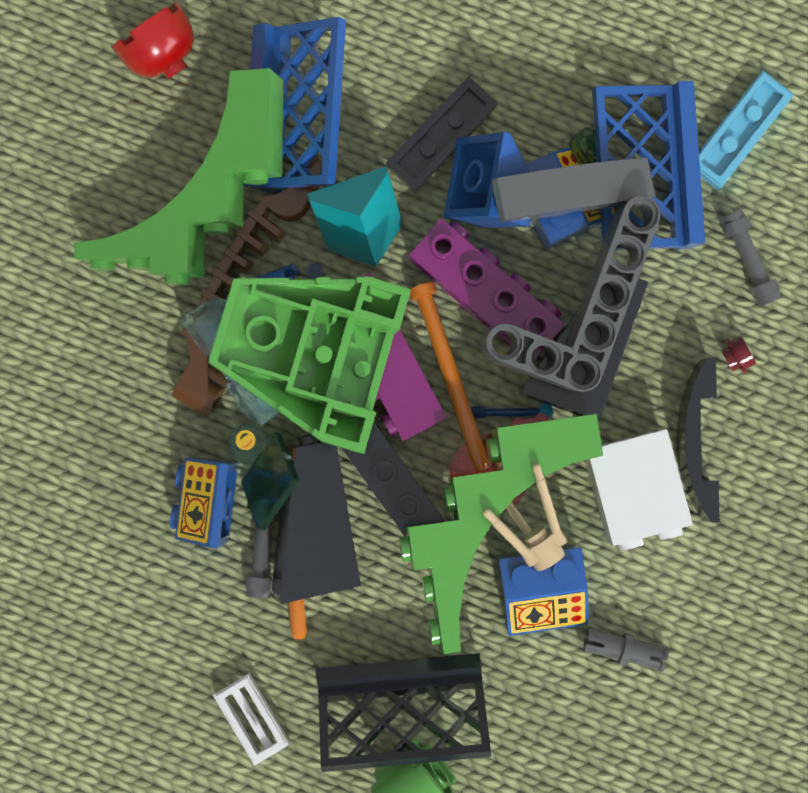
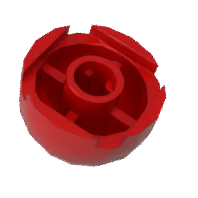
(158, 44)

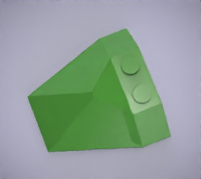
(312, 349)

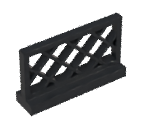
(391, 681)

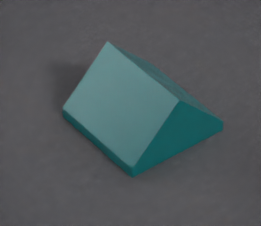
(358, 216)

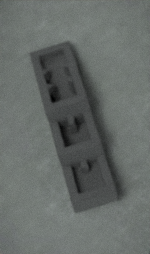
(571, 189)

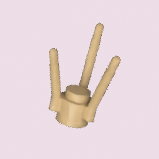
(541, 547)

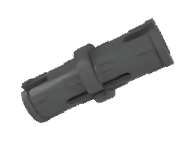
(625, 649)

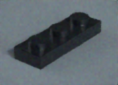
(439, 133)

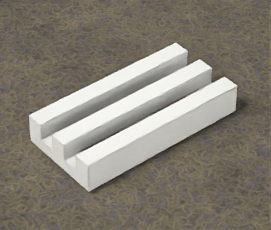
(265, 710)

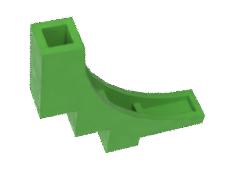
(243, 152)
(451, 545)

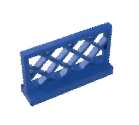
(272, 50)
(680, 155)

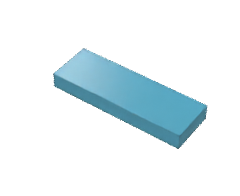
(742, 129)

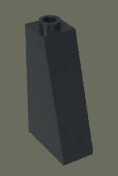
(594, 400)
(314, 528)

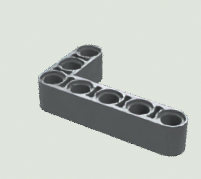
(591, 309)

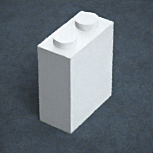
(639, 490)

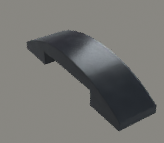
(702, 493)

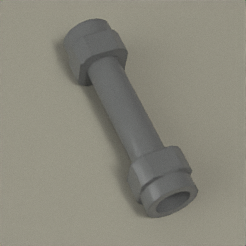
(736, 226)
(259, 583)

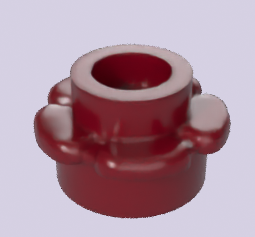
(738, 355)

